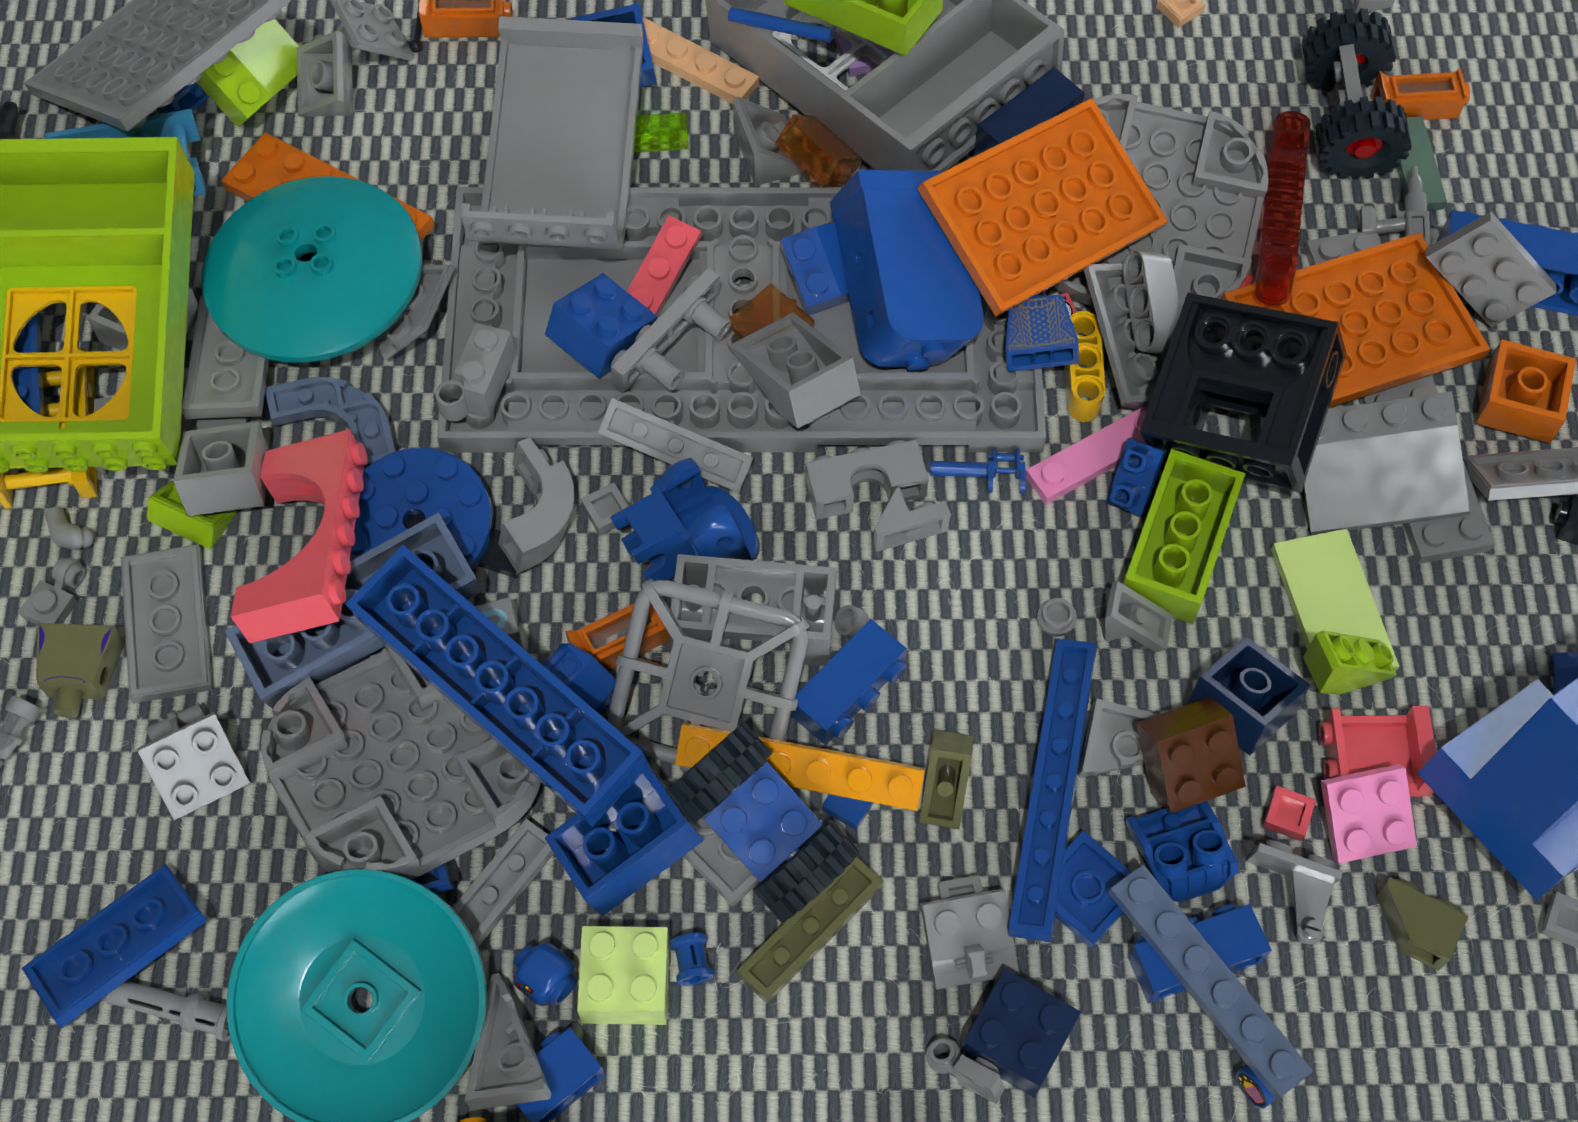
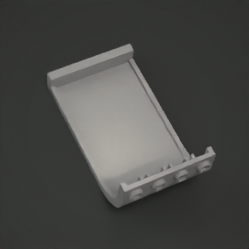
(560, 134)

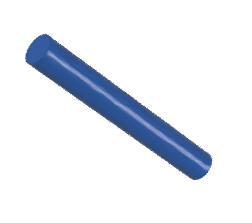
(780, 24)

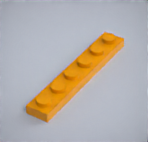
(819, 768)

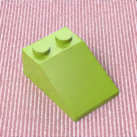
(252, 72)

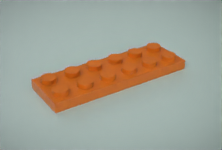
(277, 162)

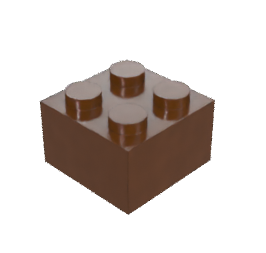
(1191, 754)

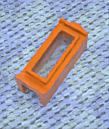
(462, 17)
(1425, 94)
(607, 636)

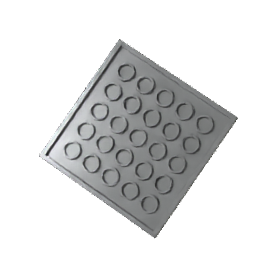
(147, 56)

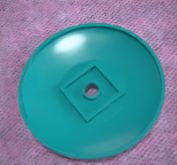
(320, 307)
(295, 989)

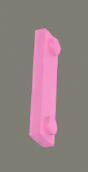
(1085, 458)

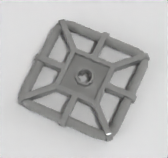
(694, 656)

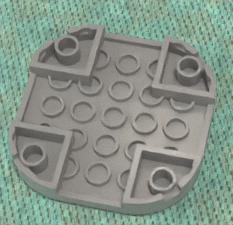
(1205, 183)
(389, 771)

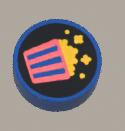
(1253, 1088)

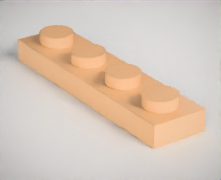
(698, 64)

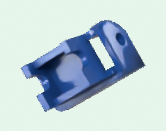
(685, 522)

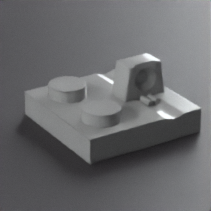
(969, 938)

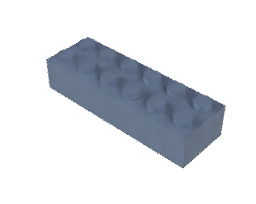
(325, 650)

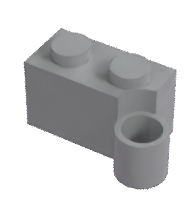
(478, 374)

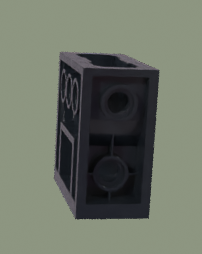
(1250, 364)

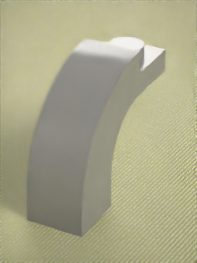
(539, 532)

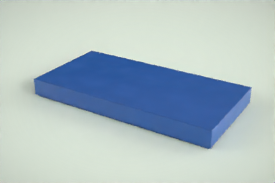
(113, 945)

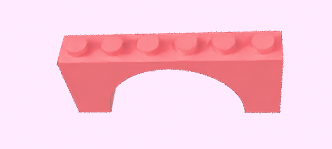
(311, 584)

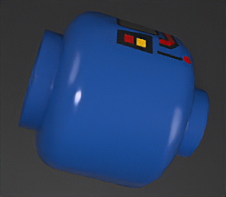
(544, 974)

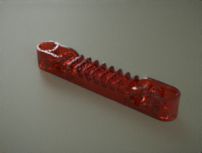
(1282, 209)

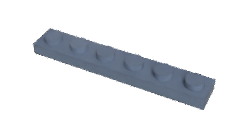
(1210, 982)

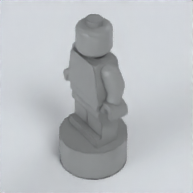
(19, 714)

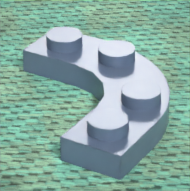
(338, 401)

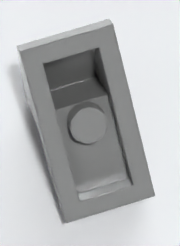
(903, 526)
(1137, 618)

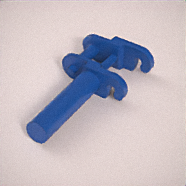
(983, 469)

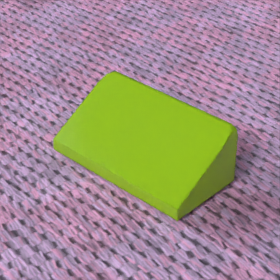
(168, 512)

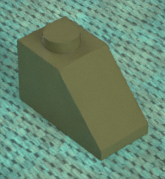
(946, 779)

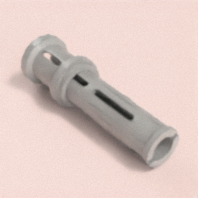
(191, 1011)

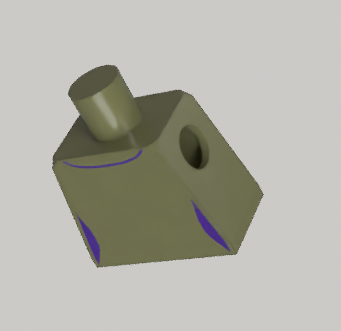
(76, 663)

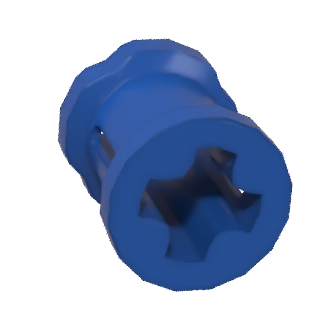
(691, 959)

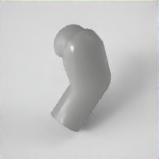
(66, 534)

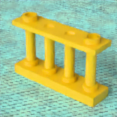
(84, 481)

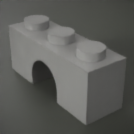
(891, 466)

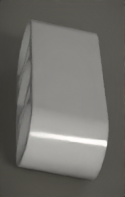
(1151, 299)

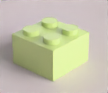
(623, 975)

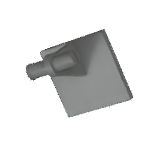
(371, 28)
(191, 760)
(1312, 884)

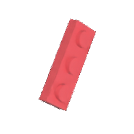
(664, 263)

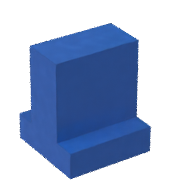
(1518, 783)

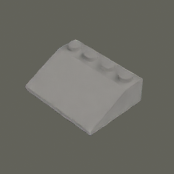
(1387, 465)

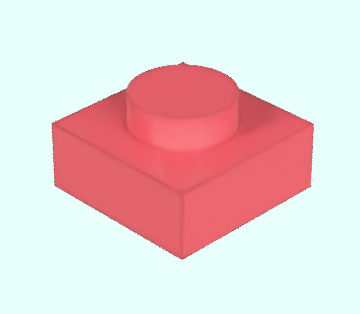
(1289, 813)

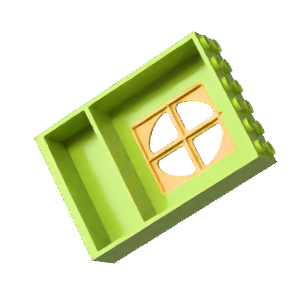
(111, 230)

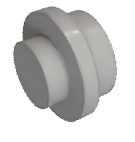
(1056, 617)

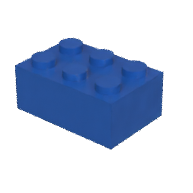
(626, 846)

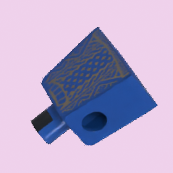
(1040, 334)

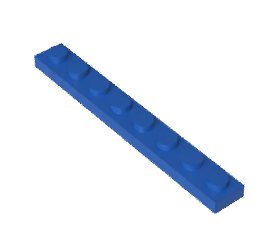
(1052, 791)

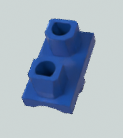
(1136, 476)

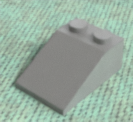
(798, 369)

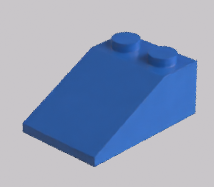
(816, 267)

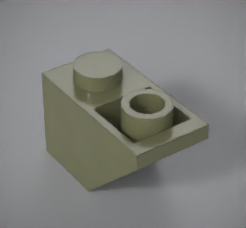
(1420, 924)

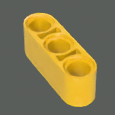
(1086, 381)

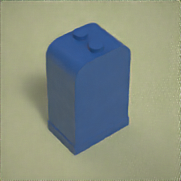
(901, 273)

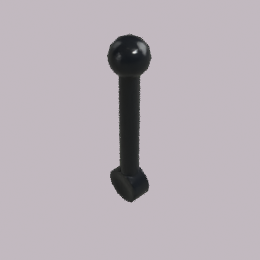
(415, 44)

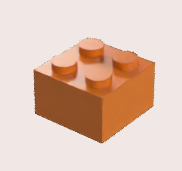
(1526, 391)

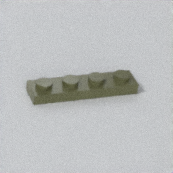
(808, 931)

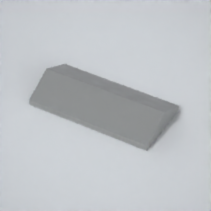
(1132, 369)

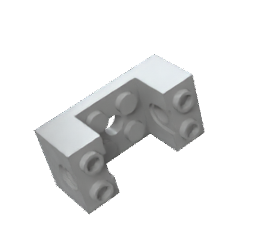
(790, 587)

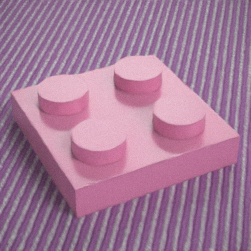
(1368, 813)

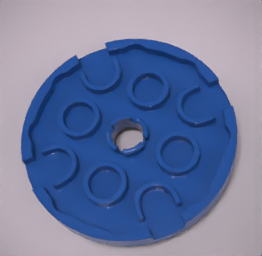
(424, 484)

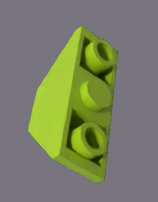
(1347, 662)

